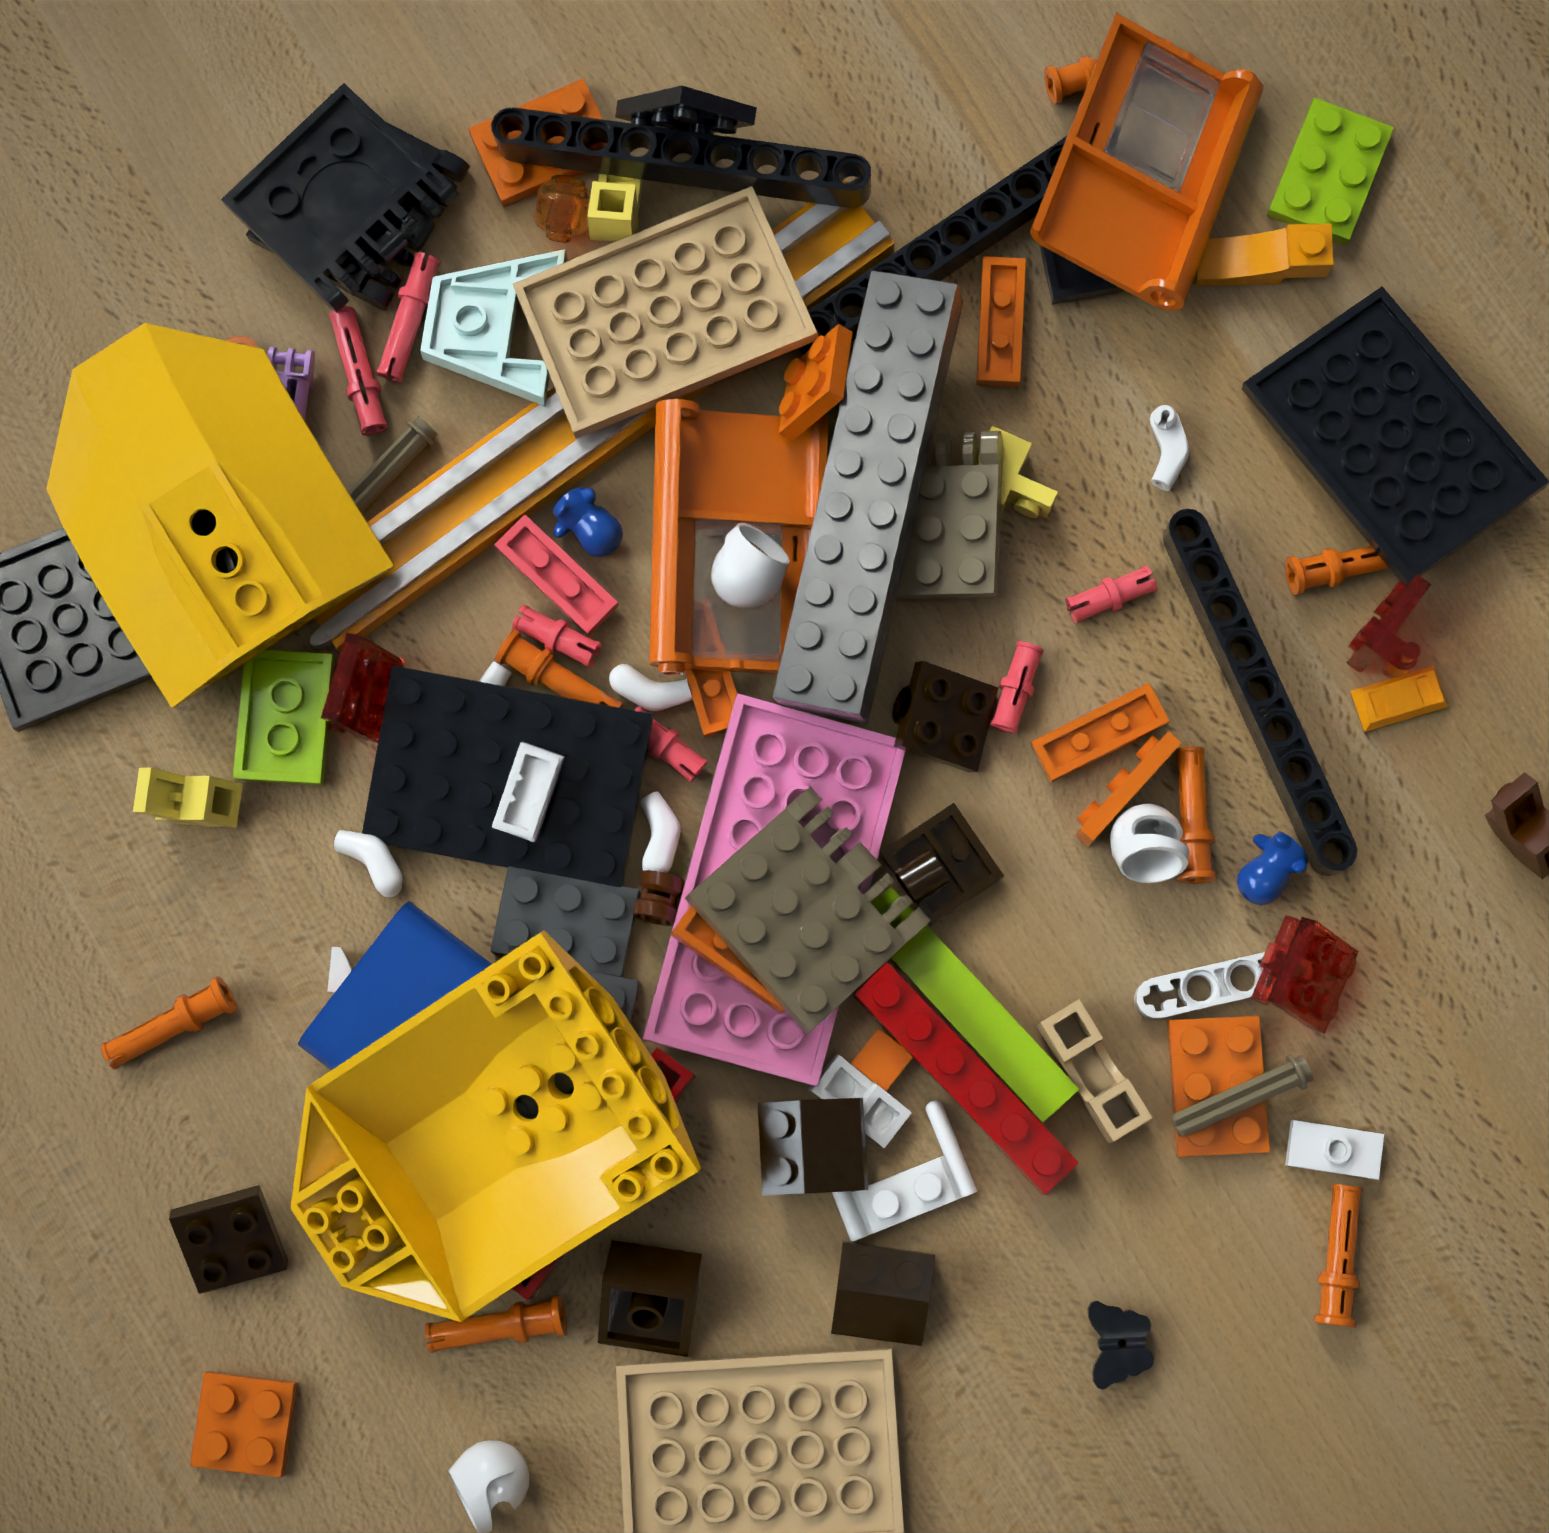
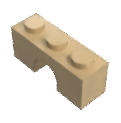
(1085, 1061)

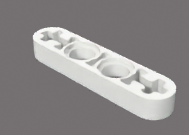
(1218, 976)

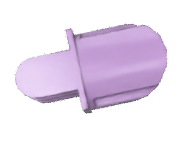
(296, 383)

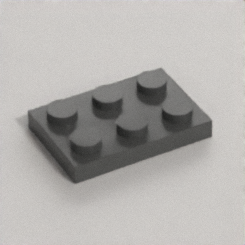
(582, 916)

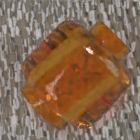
(562, 208)

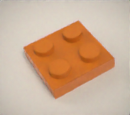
(815, 382)
(244, 1424)

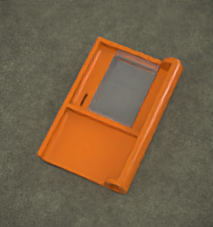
(1157, 167)
(707, 480)

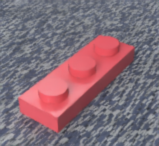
(556, 575)

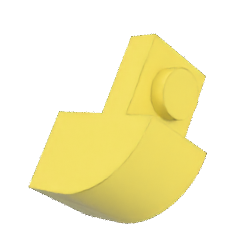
(614, 208)
(1026, 495)
(187, 799)

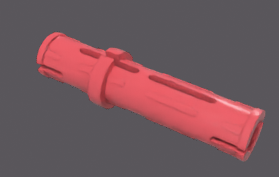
(413, 302)
(369, 415)

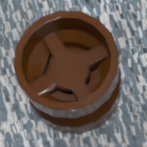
(658, 898)

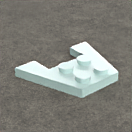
(474, 321)

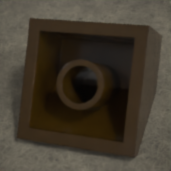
(812, 1146)
(882, 1293)
(649, 1298)

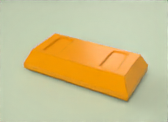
(1399, 699)

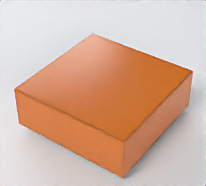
(881, 1059)

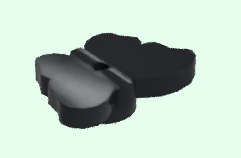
(1114, 1361)

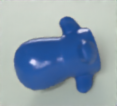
(592, 524)
(1269, 873)

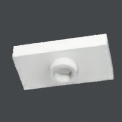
(528, 791)
(1334, 1149)

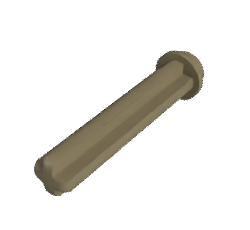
(392, 463)
(1243, 1096)

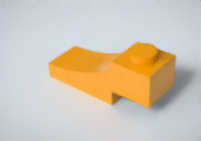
(1267, 256)

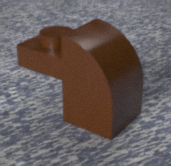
(1522, 823)

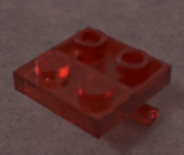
(1377, 638)
(359, 688)
(1305, 972)

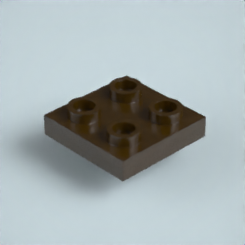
(944, 716)
(942, 864)
(228, 1239)

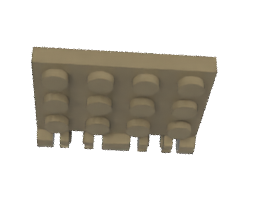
(956, 523)
(800, 913)

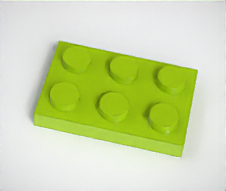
(1330, 169)
(281, 720)

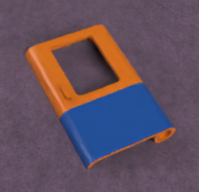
(394, 980)

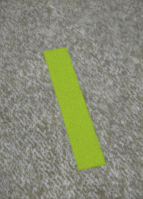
(980, 1018)

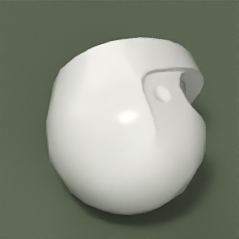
(744, 573)
(1148, 844)
(488, 1475)

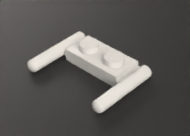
(911, 1190)

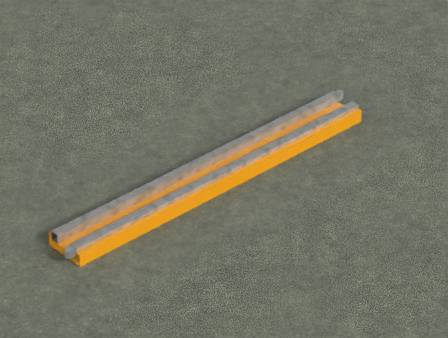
(539, 458)

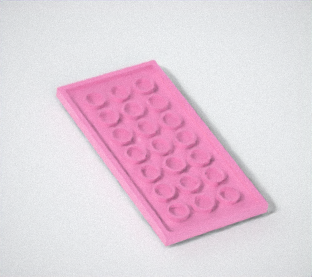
(761, 769)

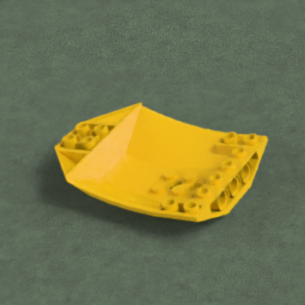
(186, 428)
(430, 1176)

